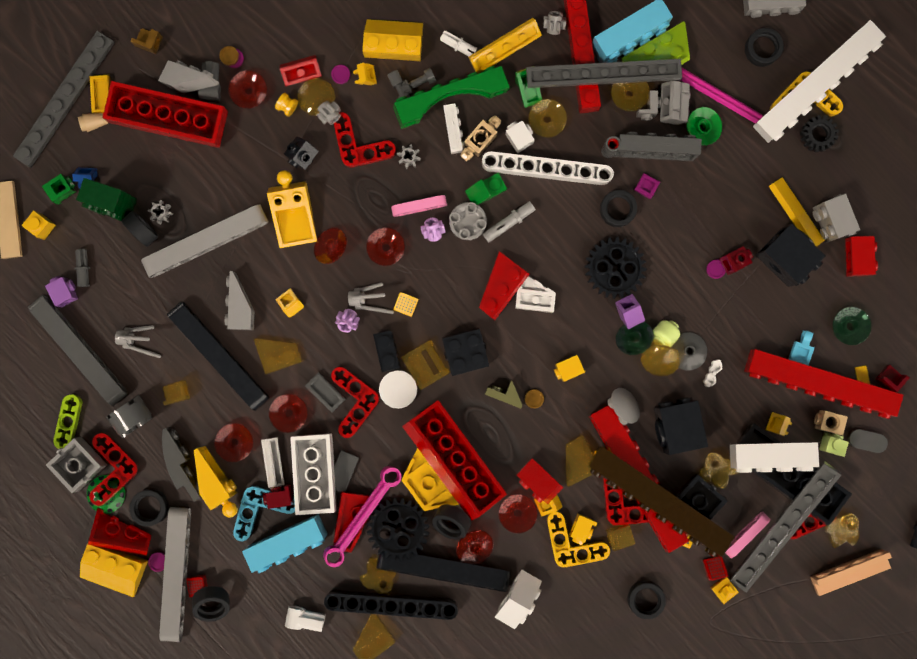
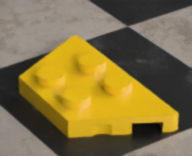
(426, 484)

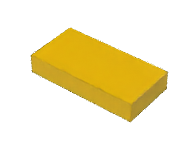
(99, 91)

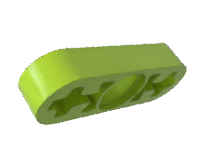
(75, 417)

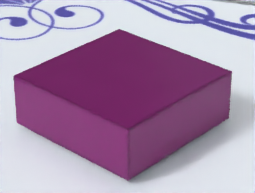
(647, 186)

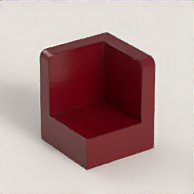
(892, 379)

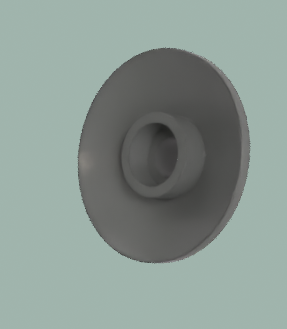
(699, 348)

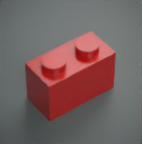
(861, 256)
(539, 481)

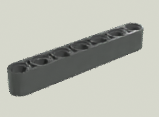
(78, 350)

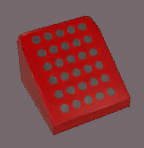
(715, 568)
(196, 583)

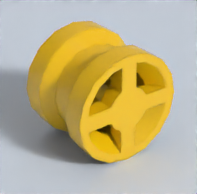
(286, 104)

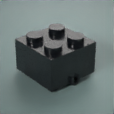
(465, 351)
(702, 496)

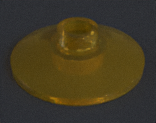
(638, 100)
(550, 109)

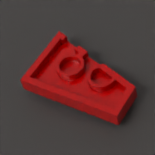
(502, 285)
(348, 508)
(116, 535)

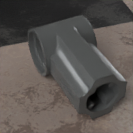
(213, 92)

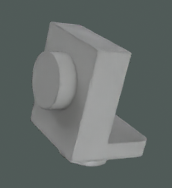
(653, 104)

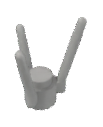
(357, 298)
(126, 337)

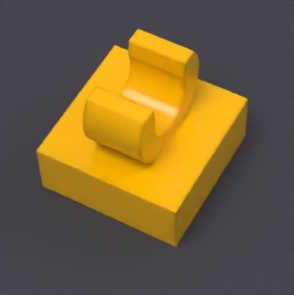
(366, 74)
(778, 424)
(724, 590)

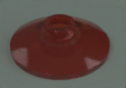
(244, 81)
(330, 246)
(375, 246)
(278, 415)
(224, 445)
(525, 520)
(474, 553)

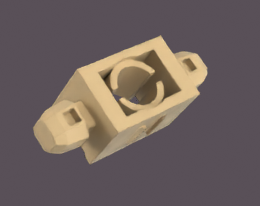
(493, 123)

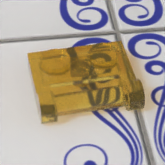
(420, 369)

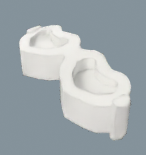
(710, 379)

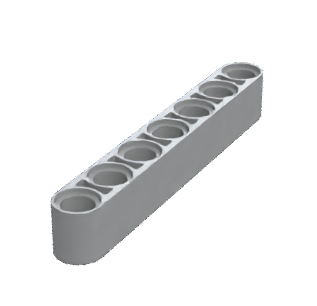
(204, 241)
(175, 574)

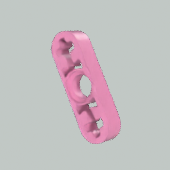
(419, 205)
(747, 534)

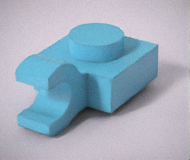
(801, 351)

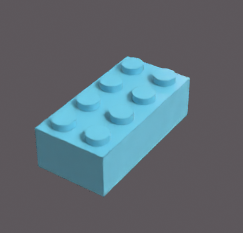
(631, 32)
(284, 543)

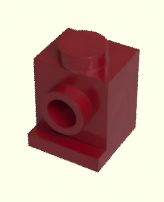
(731, 262)
(278, 497)

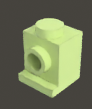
(833, 444)

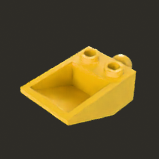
(291, 216)
(213, 483)

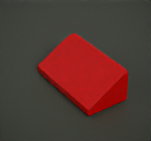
(300, 70)

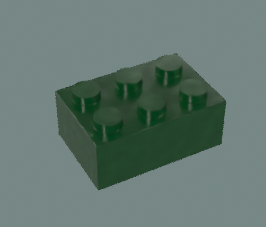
(105, 199)

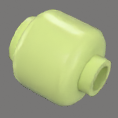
(666, 333)

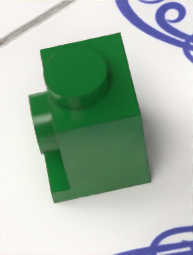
(53, 188)

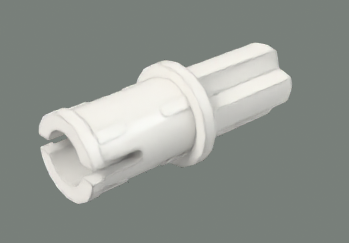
(457, 43)

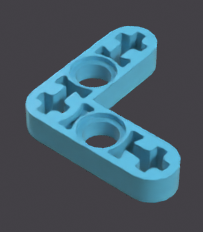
(254, 506)

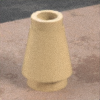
(91, 121)

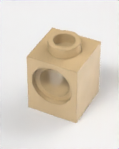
(837, 426)

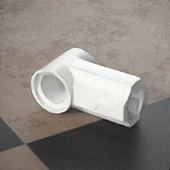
(300, 618)

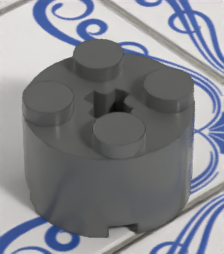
(127, 416)

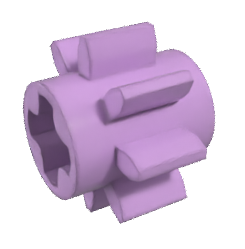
(433, 229)
(347, 320)

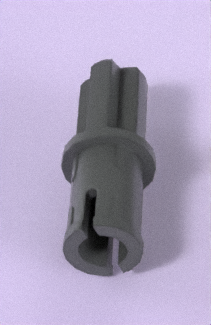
(82, 268)

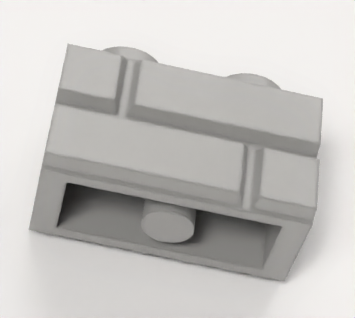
(674, 102)

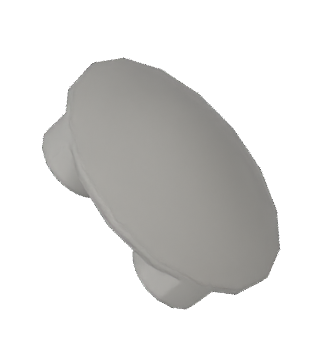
(467, 221)
(624, 406)

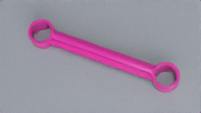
(361, 516)

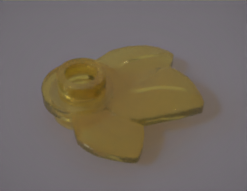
(719, 473)
(843, 531)
(374, 576)

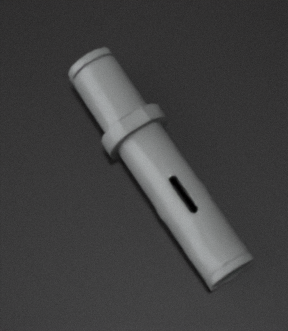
(509, 221)

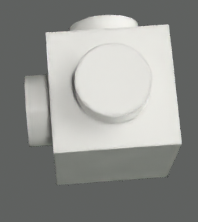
(519, 135)

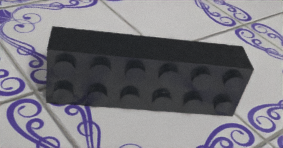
(792, 482)

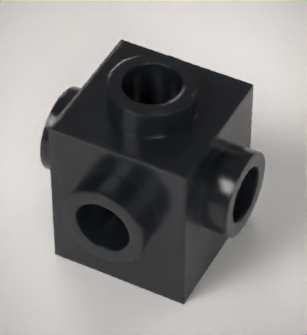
(300, 153)

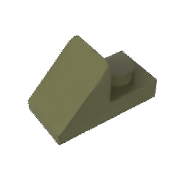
(510, 397)

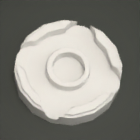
(398, 389)

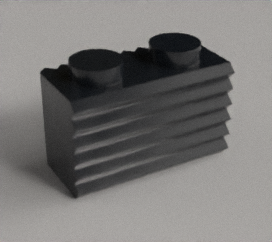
(386, 351)

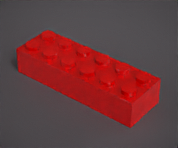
(165, 114)
(454, 460)

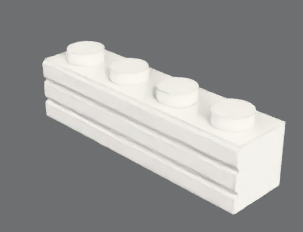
(453, 130)
(272, 462)

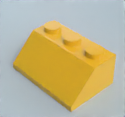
(393, 40)
(112, 569)

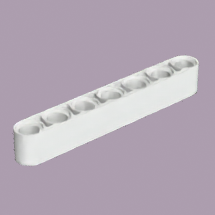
(556, 164)

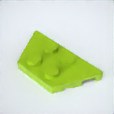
(669, 45)

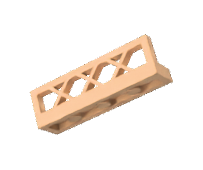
(851, 572)

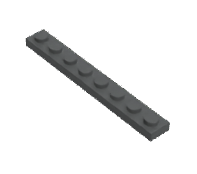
(604, 73)
(63, 99)
(785, 526)

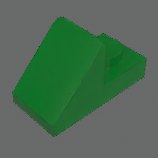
(529, 96)
(486, 189)

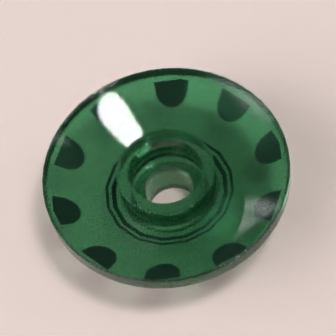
(860, 326)
(626, 337)

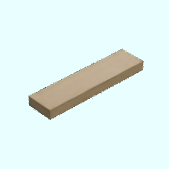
(9, 222)

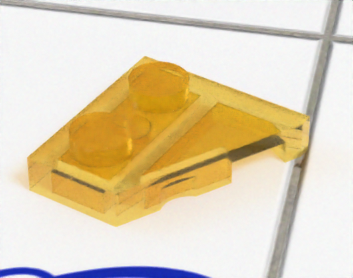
(277, 355)
(577, 458)
(373, 639)

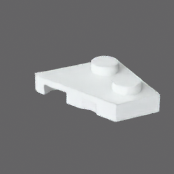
(535, 297)

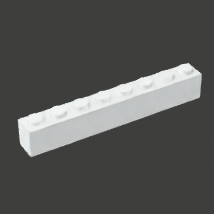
(819, 81)

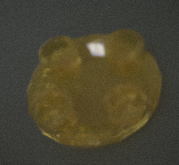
(313, 94)
(660, 359)

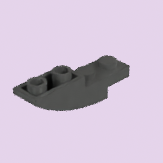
(175, 457)

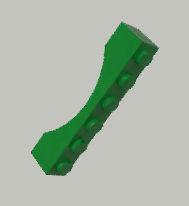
(486, 84)

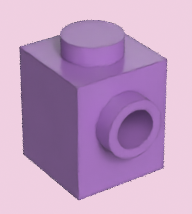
(61, 291)
(630, 311)

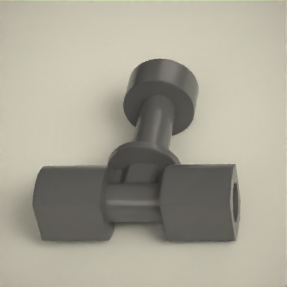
(404, 87)

